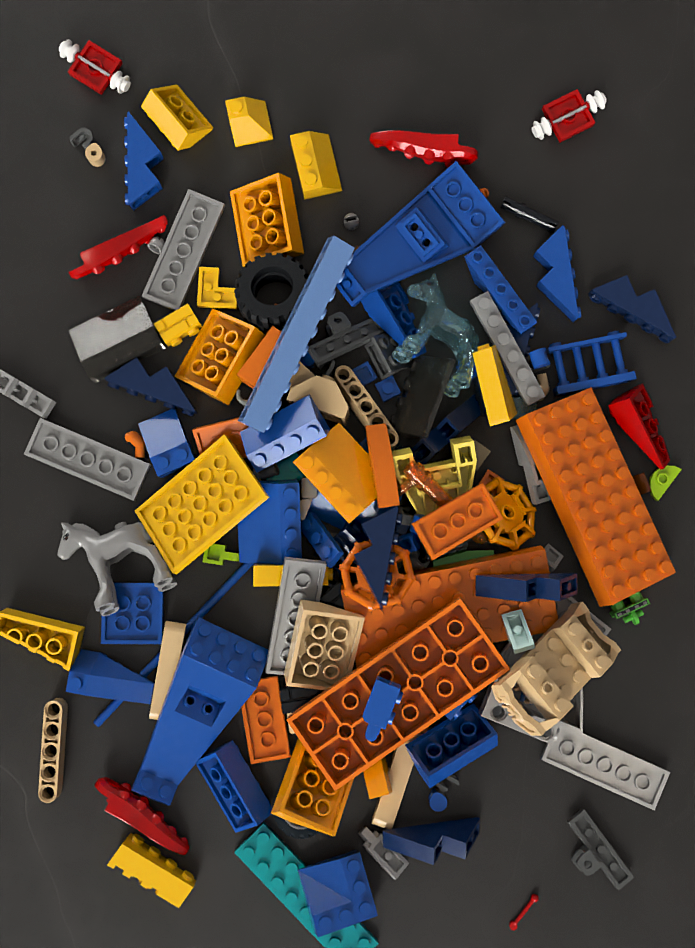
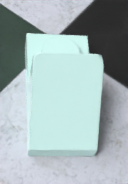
(517, 631)

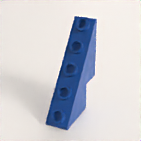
(140, 158)
(490, 279)
(558, 282)

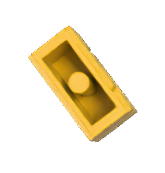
(178, 325)

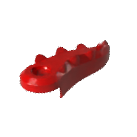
(426, 146)
(115, 249)
(140, 815)

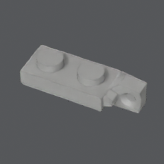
(390, 860)

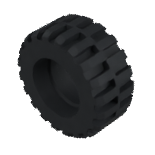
(263, 271)

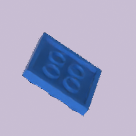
(139, 616)

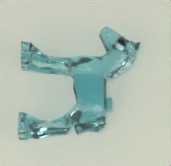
(443, 326)

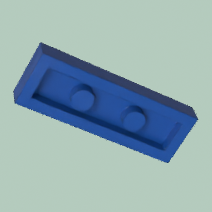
(321, 539)

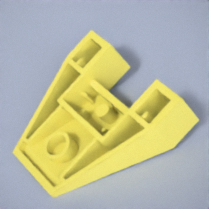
(453, 474)

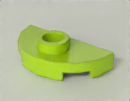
(661, 480)

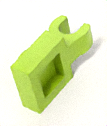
(217, 554)

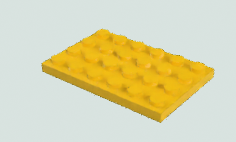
(201, 504)

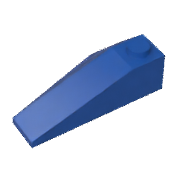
(391, 313)

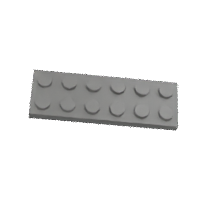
(183, 250)
(87, 459)
(299, 580)
(607, 766)

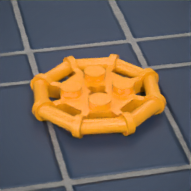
(517, 506)

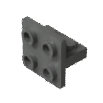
(380, 352)

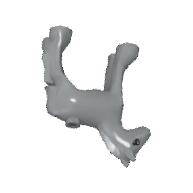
(110, 549)

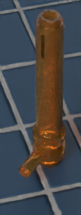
(424, 481)

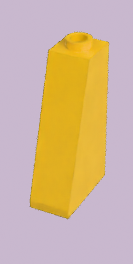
(494, 385)
(271, 575)

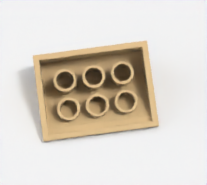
(322, 645)

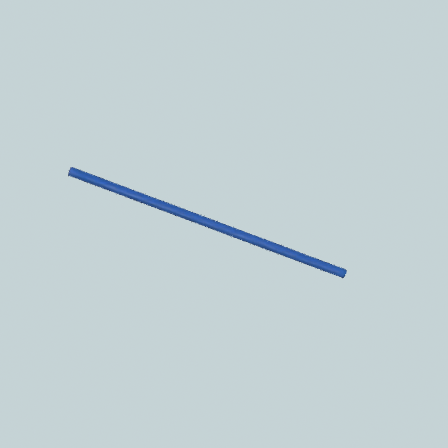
(201, 613)

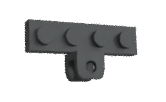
(343, 338)
(596, 851)

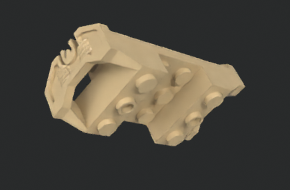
(556, 669)

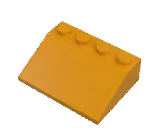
(266, 218)
(218, 355)
(340, 472)
(308, 796)

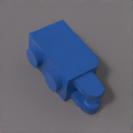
(380, 706)

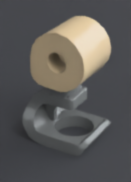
(93, 151)

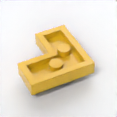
(210, 293)

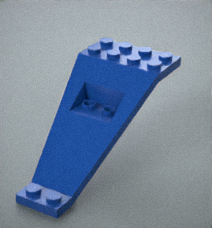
(447, 213)
(214, 672)

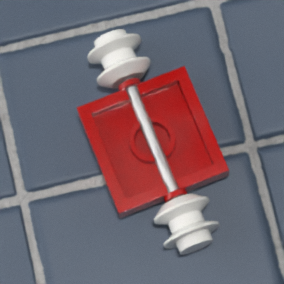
(94, 67)
(568, 115)

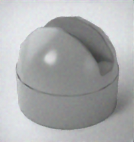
(353, 224)
(156, 245)

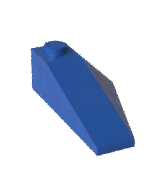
(102, 677)

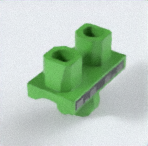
(636, 602)

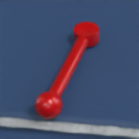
(513, 924)

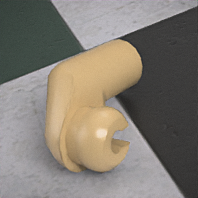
(543, 382)

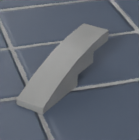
(25, 395)

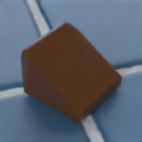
(642, 483)

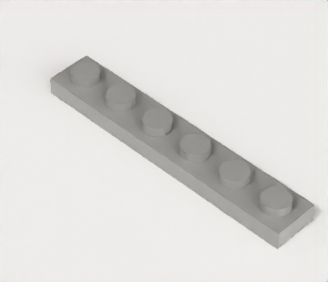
(507, 348)

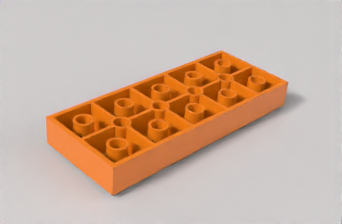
(595, 497)
(443, 584)
(437, 669)

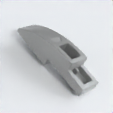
(535, 484)

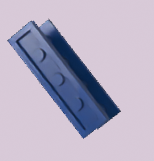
(603, 379)

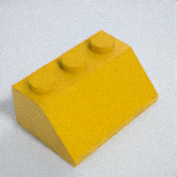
(176, 116)
(315, 164)

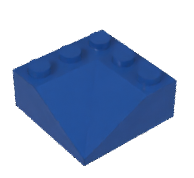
(337, 893)

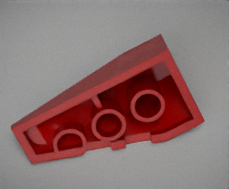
(635, 418)

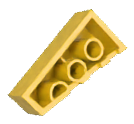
(42, 635)
(153, 870)

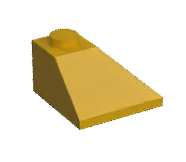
(248, 120)

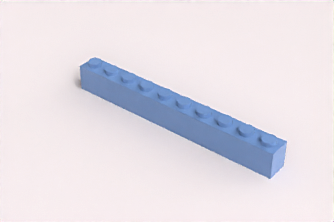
(296, 334)

